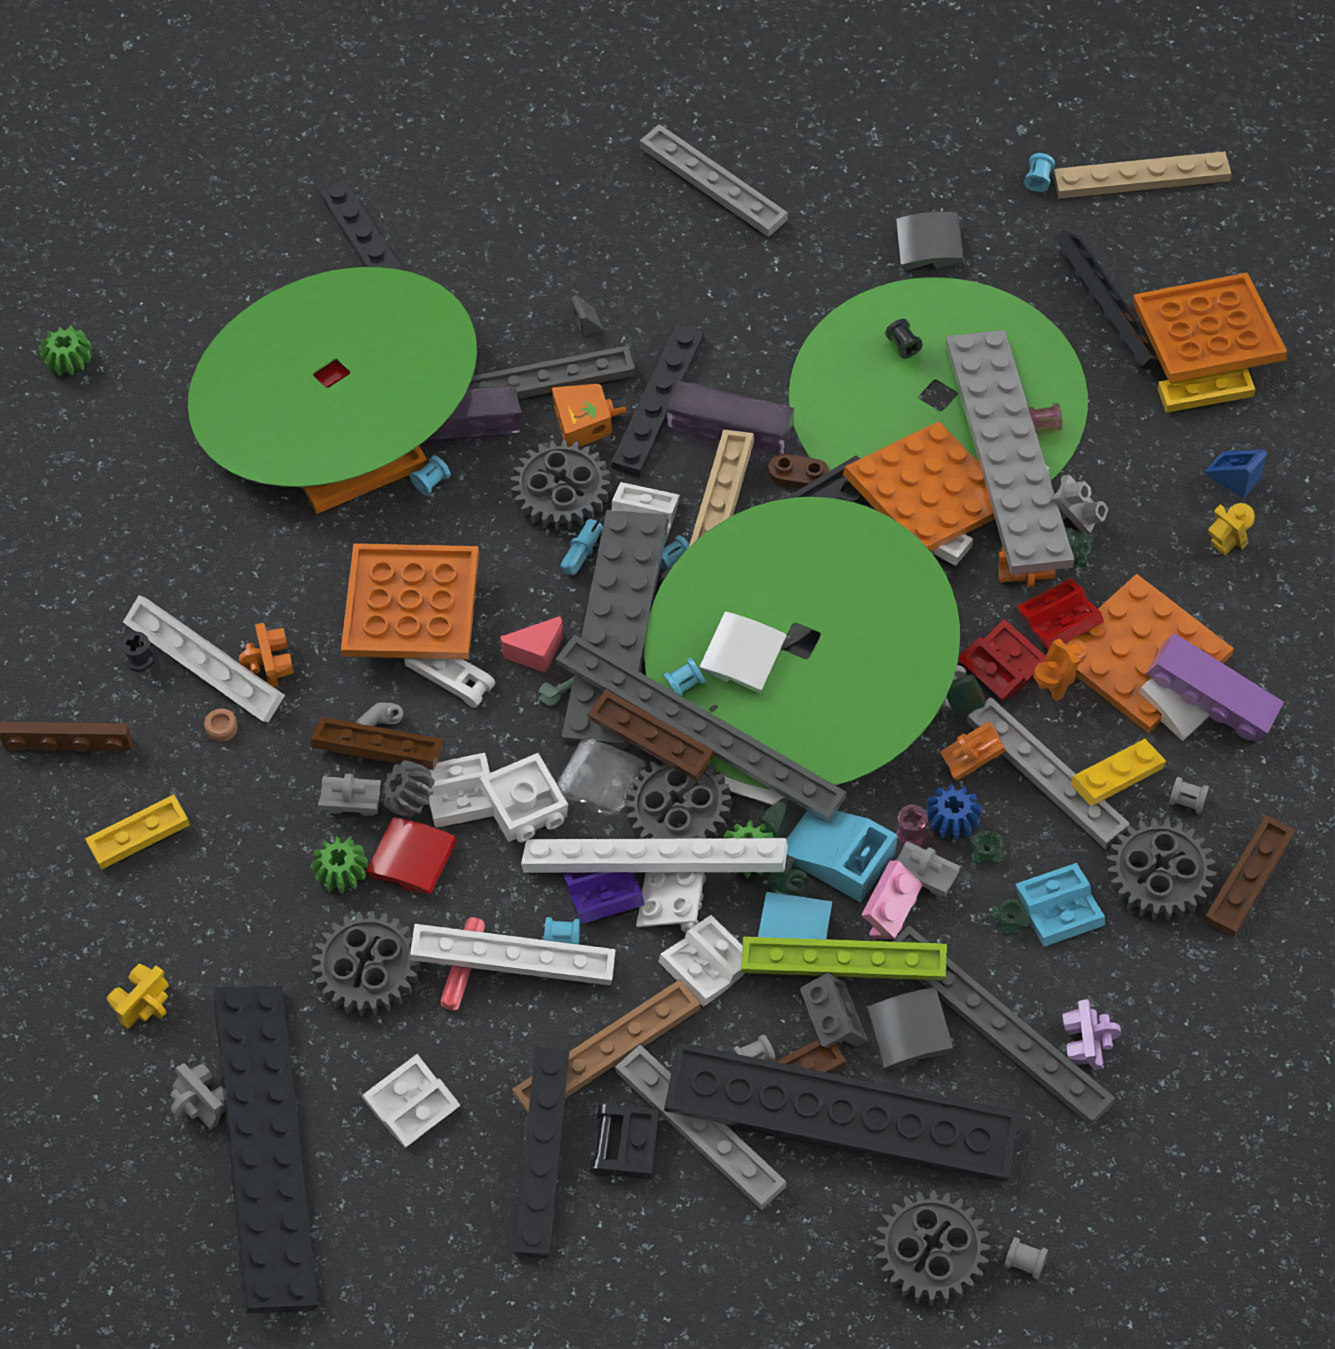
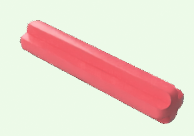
(459, 975)

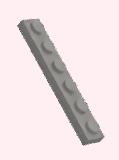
(714, 180)
(1049, 774)
(711, 1138)

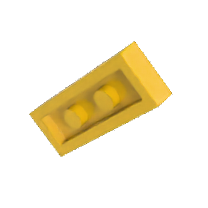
(1206, 390)
(1118, 772)
(137, 832)

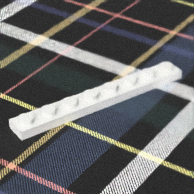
(655, 855)

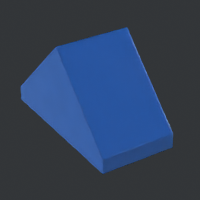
(1238, 470)

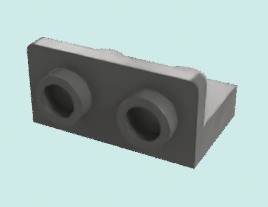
(833, 1011)

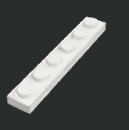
(204, 659)
(512, 954)

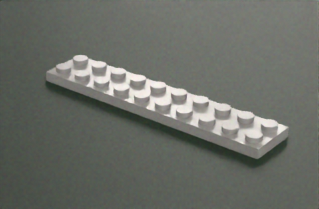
(1009, 453)

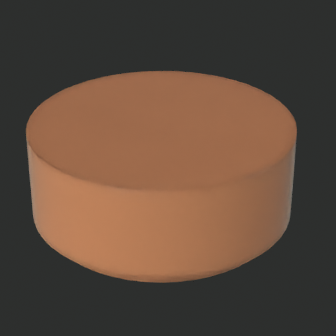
(221, 725)

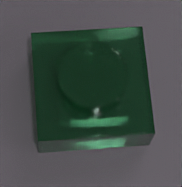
(965, 695)

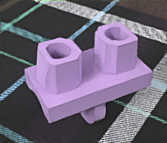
(1086, 1022)

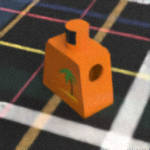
(585, 412)

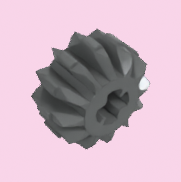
(407, 789)

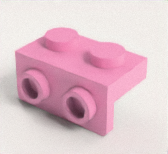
(891, 901)

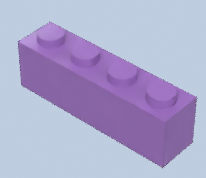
(1214, 688)

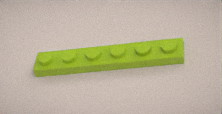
(844, 958)

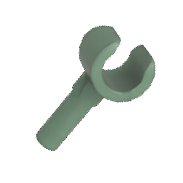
(552, 695)

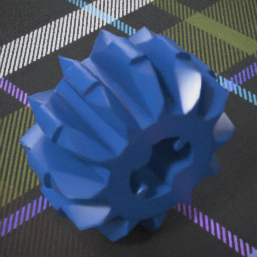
(941, 808)

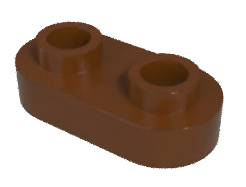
(798, 471)

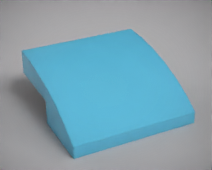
(1060, 904)
(794, 917)

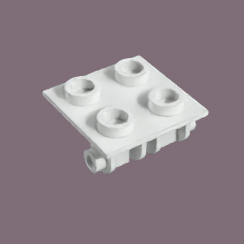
(671, 899)

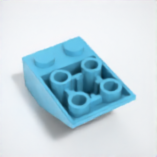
(844, 852)

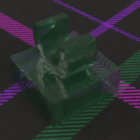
(1080, 545)
(781, 881)

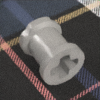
(1183, 787)
(760, 1049)
(1026, 1258)

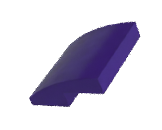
(602, 893)

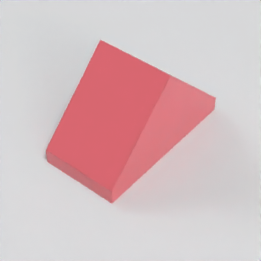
(534, 645)

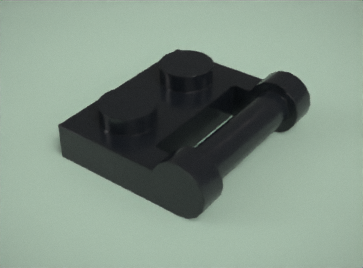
(636, 1142)

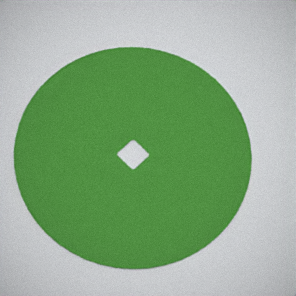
(861, 396)
(279, 426)
(855, 580)

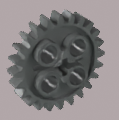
(560, 484)
(678, 804)
(1179, 889)
(339, 955)
(904, 1232)

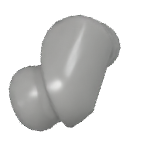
(381, 714)

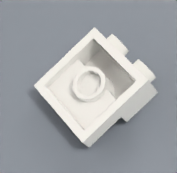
(524, 798)

